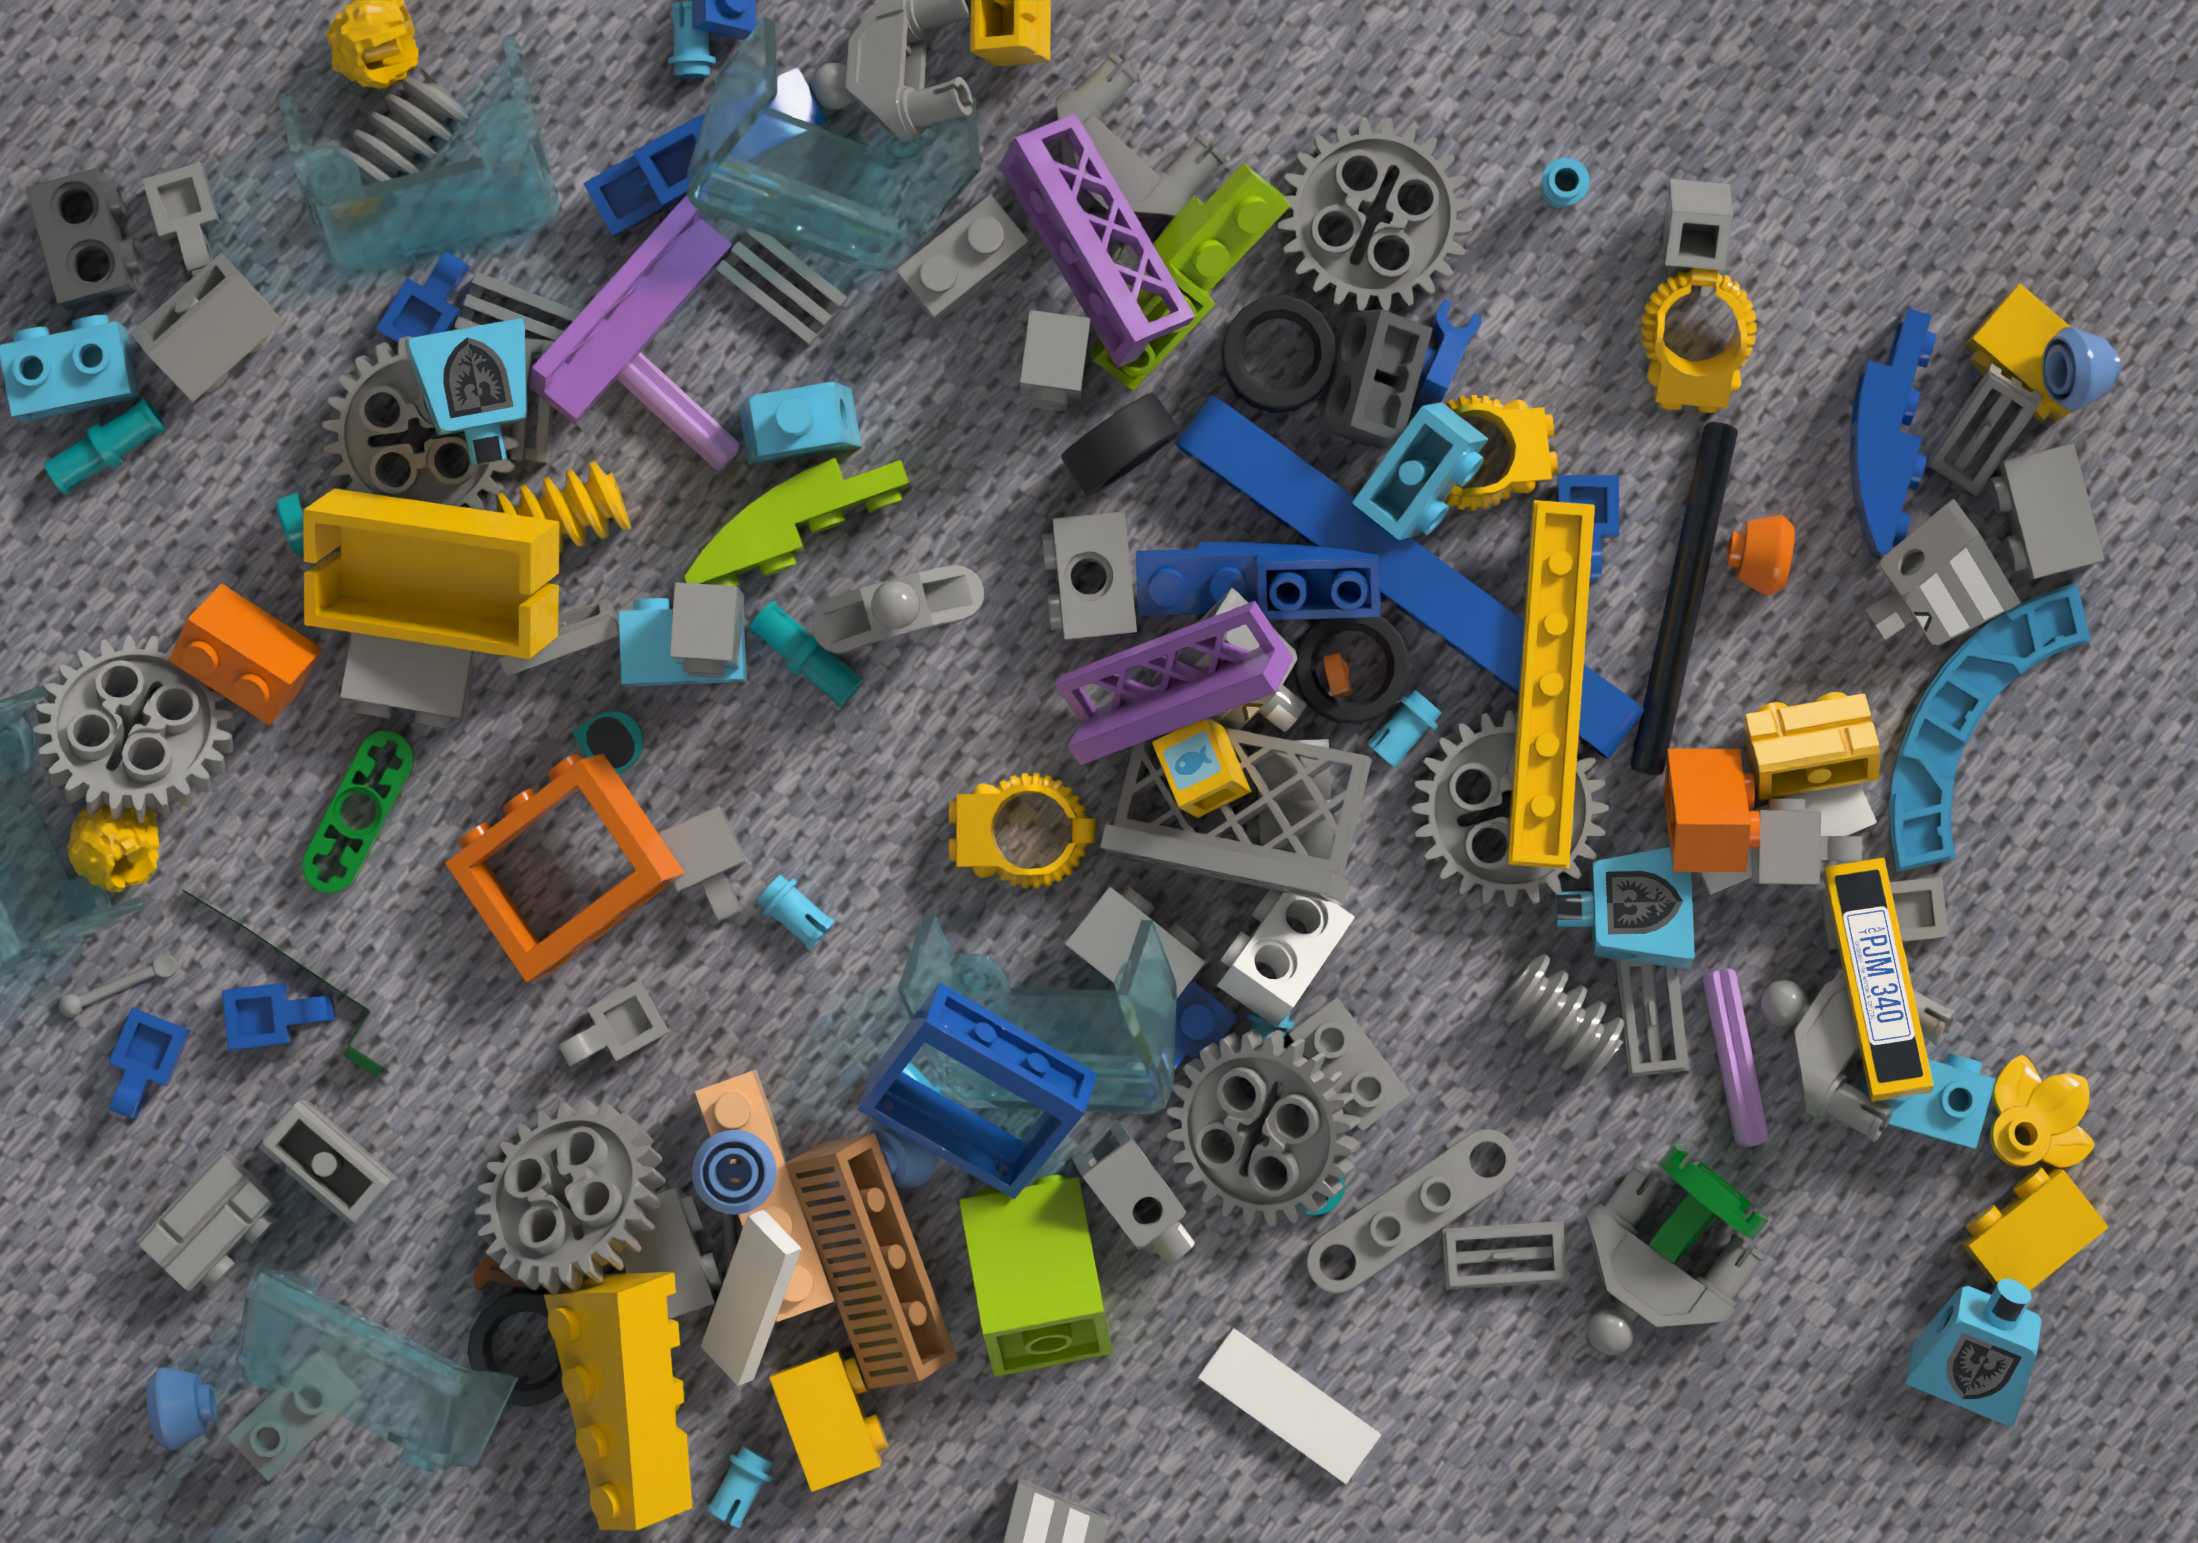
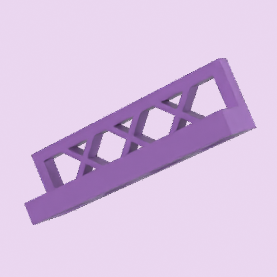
(1076, 247)
(628, 312)
(1176, 702)

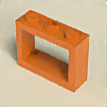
(627, 824)

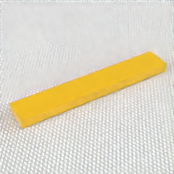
(1550, 685)

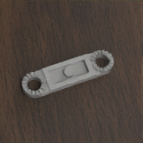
(1412, 1210)

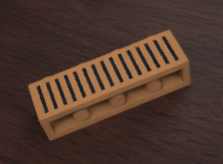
(871, 1261)

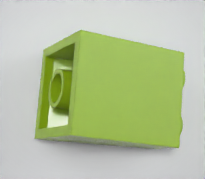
(1035, 1276)

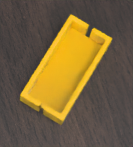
(431, 573)

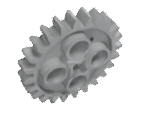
(1423, 236)
(365, 463)
(87, 710)
(1493, 756)
(1309, 1153)
(535, 1199)

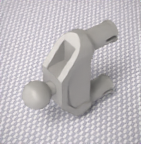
(889, 68)
(1148, 192)
(897, 608)
(1829, 1049)
(1648, 1281)

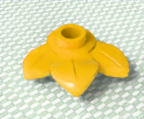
(2046, 1110)

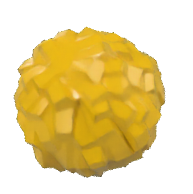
(373, 42)
(114, 852)

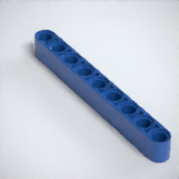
(1409, 573)

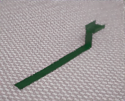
(351, 1053)

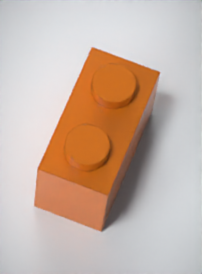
(245, 654)
(1709, 810)

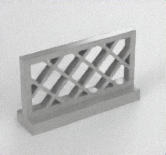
(1243, 861)

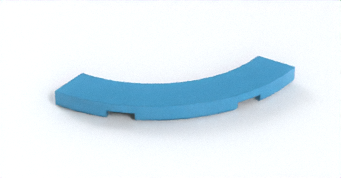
(1953, 706)

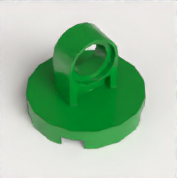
(1707, 1197)

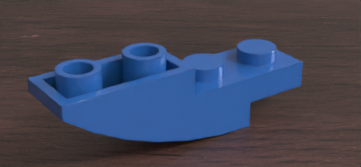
(658, 171)
(1881, 457)
(1279, 577)

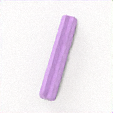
(680, 412)
(1735, 1057)

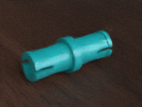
(105, 445)
(806, 654)

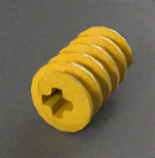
(574, 506)

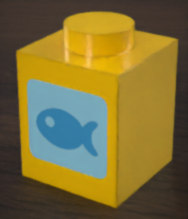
(1201, 767)

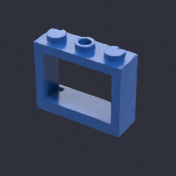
(998, 1053)

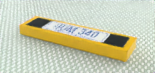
(1877, 980)

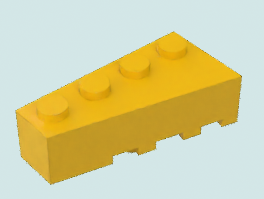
(624, 1395)

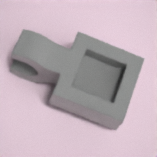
(182, 209)
(622, 1022)

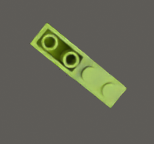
(1198, 253)
(768, 528)

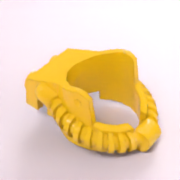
(1704, 381)
(1527, 440)
(975, 823)

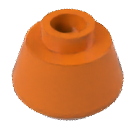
(1762, 553)

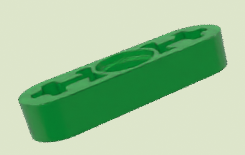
(350, 858)

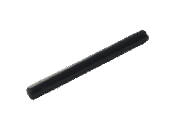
(1684, 598)

